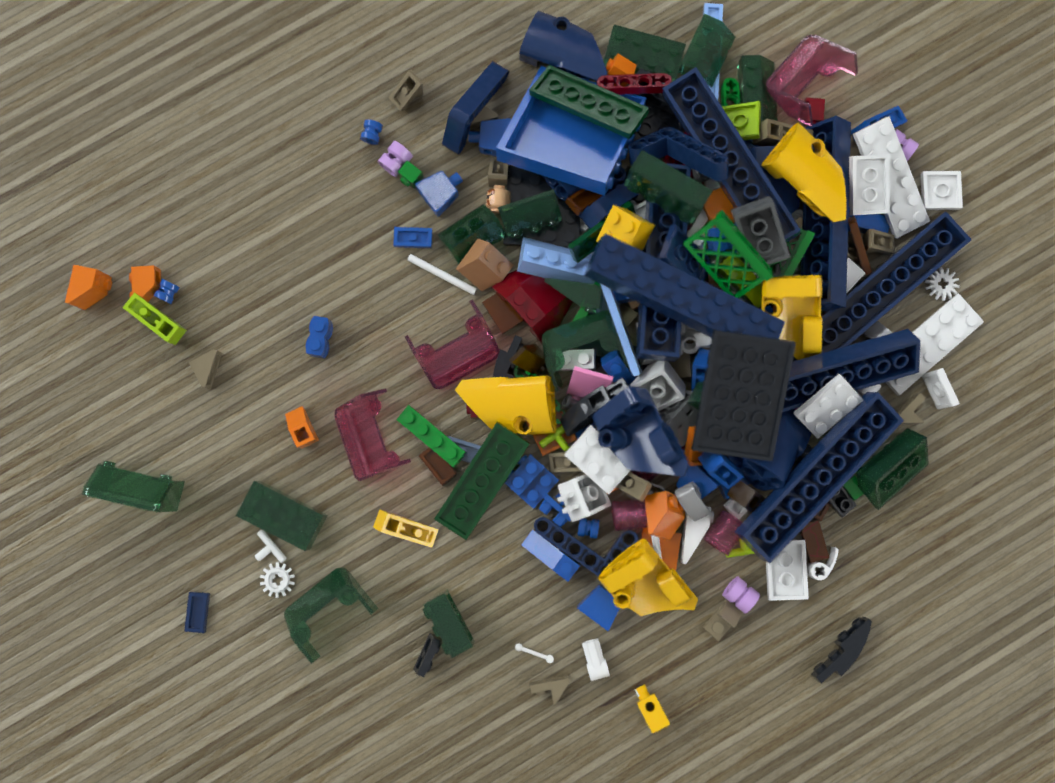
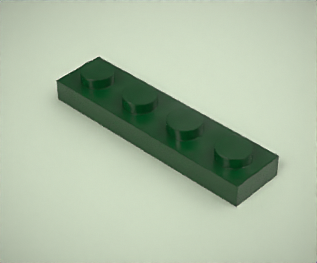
(587, 242)

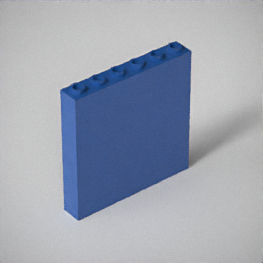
(563, 144)

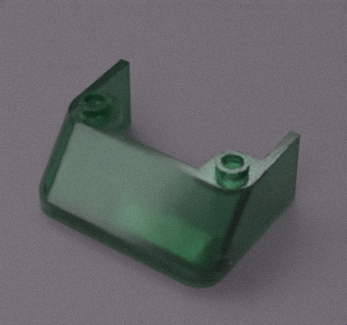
(575, 334)
(134, 488)
(336, 584)

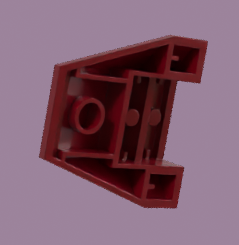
(534, 301)

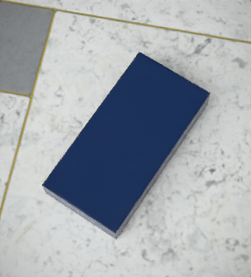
(197, 612)

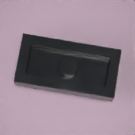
(425, 658)

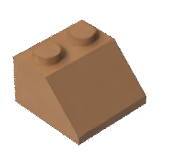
(484, 265)

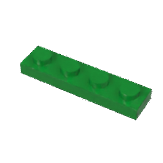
(431, 436)

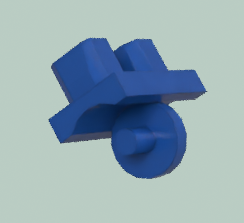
(549, 503)

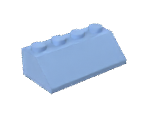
(551, 262)

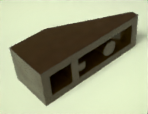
(530, 359)
(745, 496)

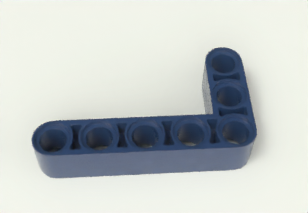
(471, 105)
(683, 149)
(584, 550)

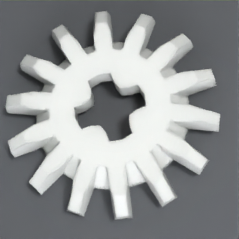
(937, 289)
(273, 587)

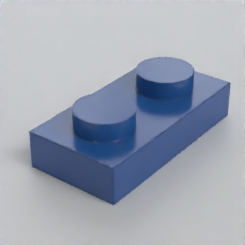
(412, 237)

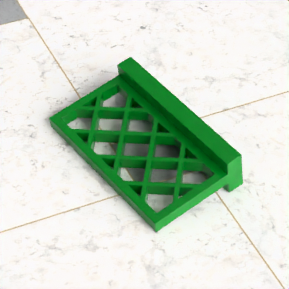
(741, 244)
(795, 254)

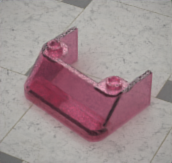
(810, 57)
(460, 355)
(363, 438)

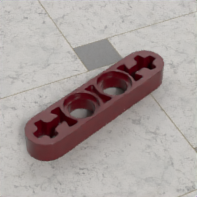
(634, 80)

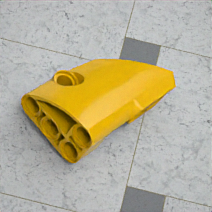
(811, 173)
(800, 307)
(512, 402)
(645, 582)

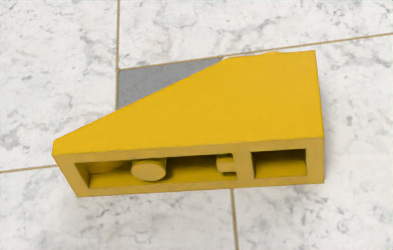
(405, 528)

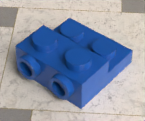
(531, 480)

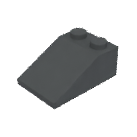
(762, 228)

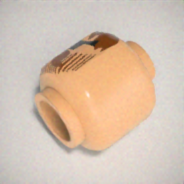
(497, 197)

